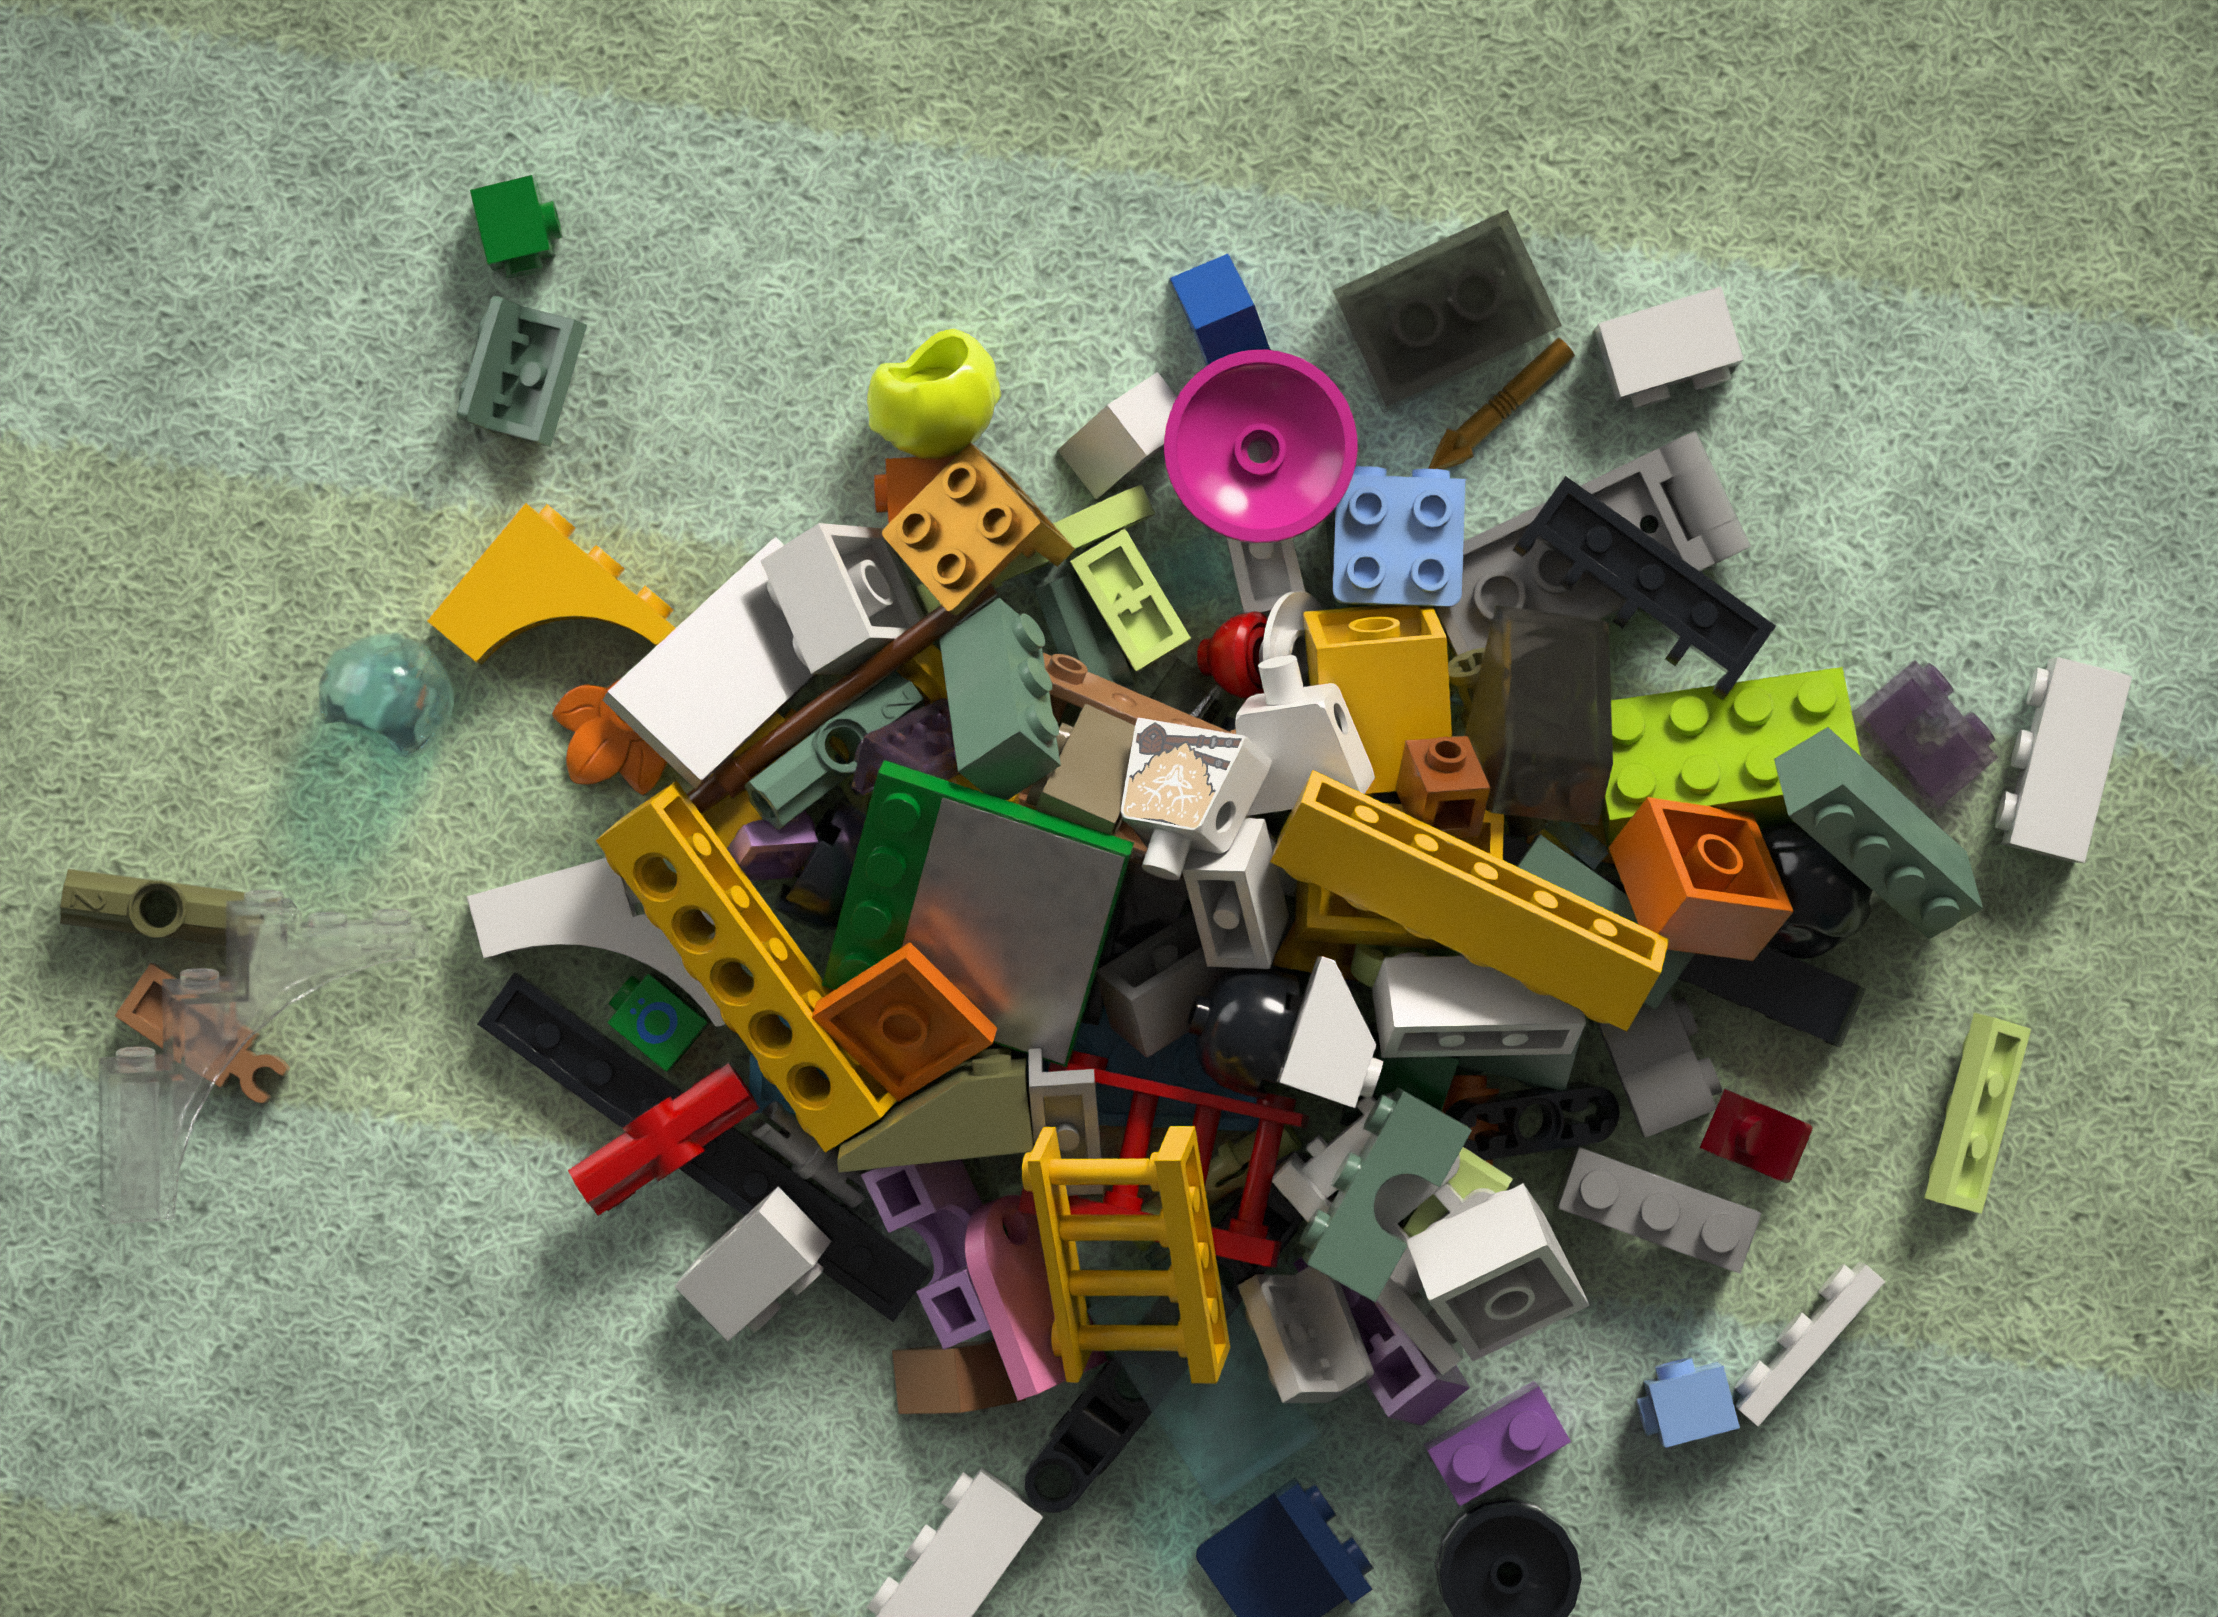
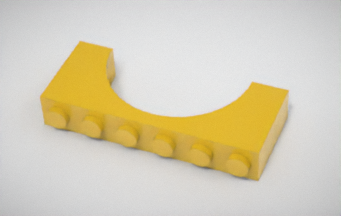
(543, 577)

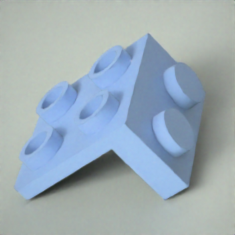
(1400, 539)

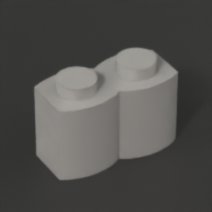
(1660, 1067)

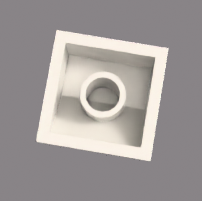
(840, 595)
(1330, 1041)
(1496, 1272)

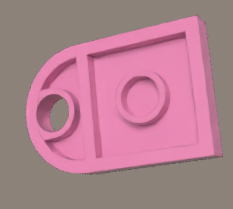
(1016, 1294)

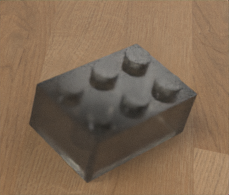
(1445, 311)

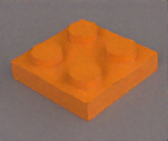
(904, 1022)

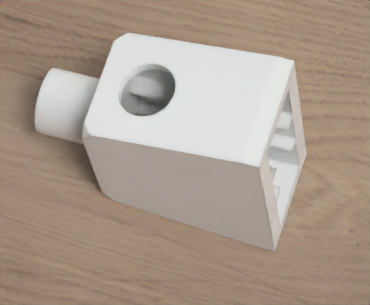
(1300, 733)

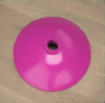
(1271, 401)

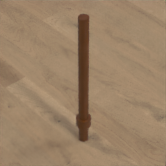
(738, 770)

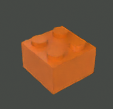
(1701, 878)

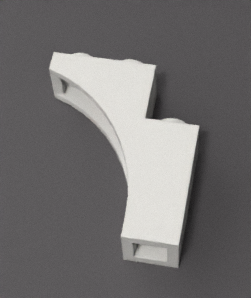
(583, 908)

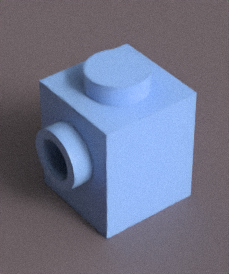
(1687, 1402)

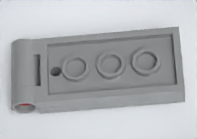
(1667, 485)

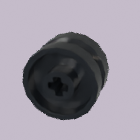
(1500, 1533)

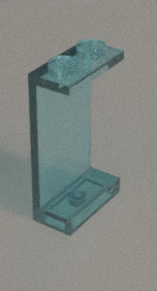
(1220, 1429)

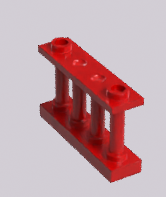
(1246, 1234)

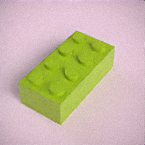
(1719, 750)

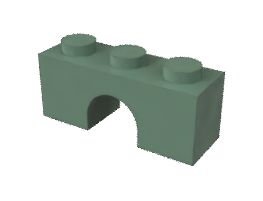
(1403, 1140)

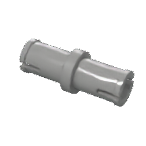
(807, 1155)

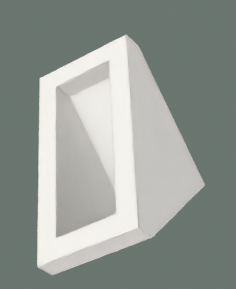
(1120, 436)

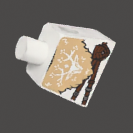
(1188, 790)

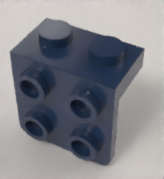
(1285, 1558)

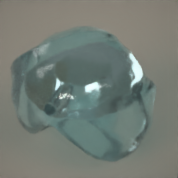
(389, 689)

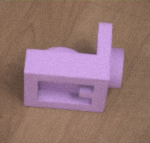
(770, 852)

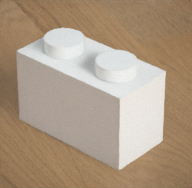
(1668, 347)
(1237, 900)
(754, 1264)

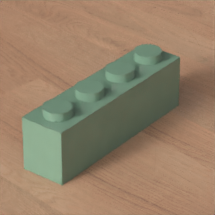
(1877, 833)

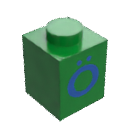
(656, 1020)

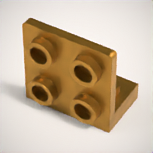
(971, 529)

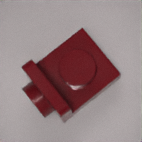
(1756, 1136)

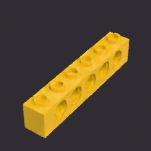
(749, 935)

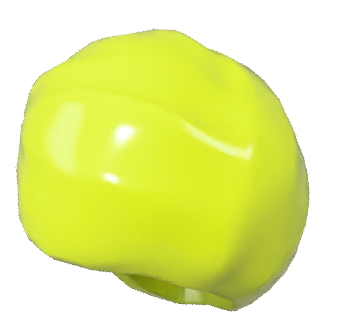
(935, 397)

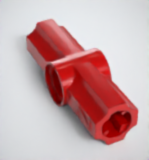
(663, 1139)

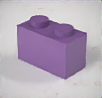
(1497, 1443)

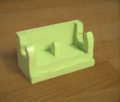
(1130, 600)

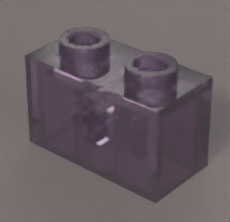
(1931, 768)

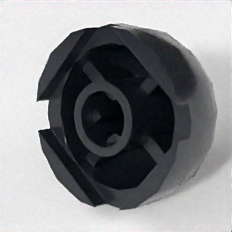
(826, 872)
(1244, 1028)

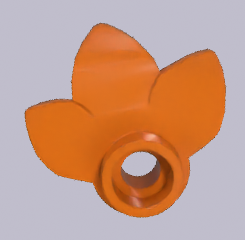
(604, 742)

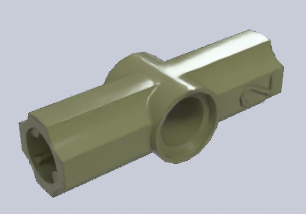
(120, 902)

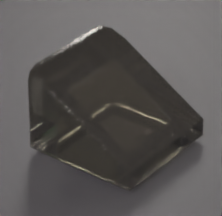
(1194, 694)

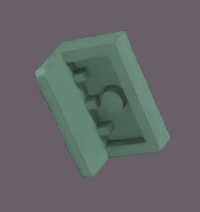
(520, 371)

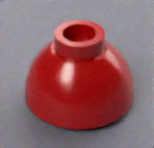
(1234, 654)

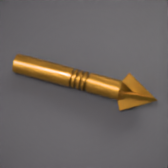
(1458, 445)

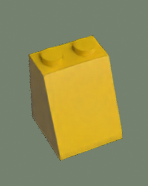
(1390, 676)

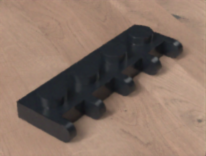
(1649, 581)

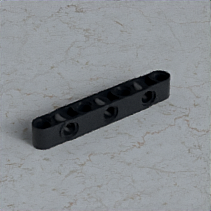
(1105, 1419)

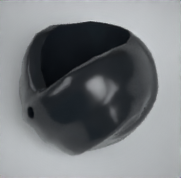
(1823, 893)

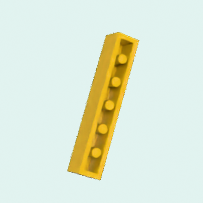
(1470, 901)

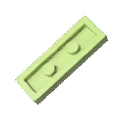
(1977, 1113)

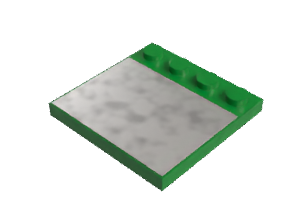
(990, 896)

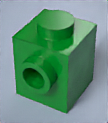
(516, 225)

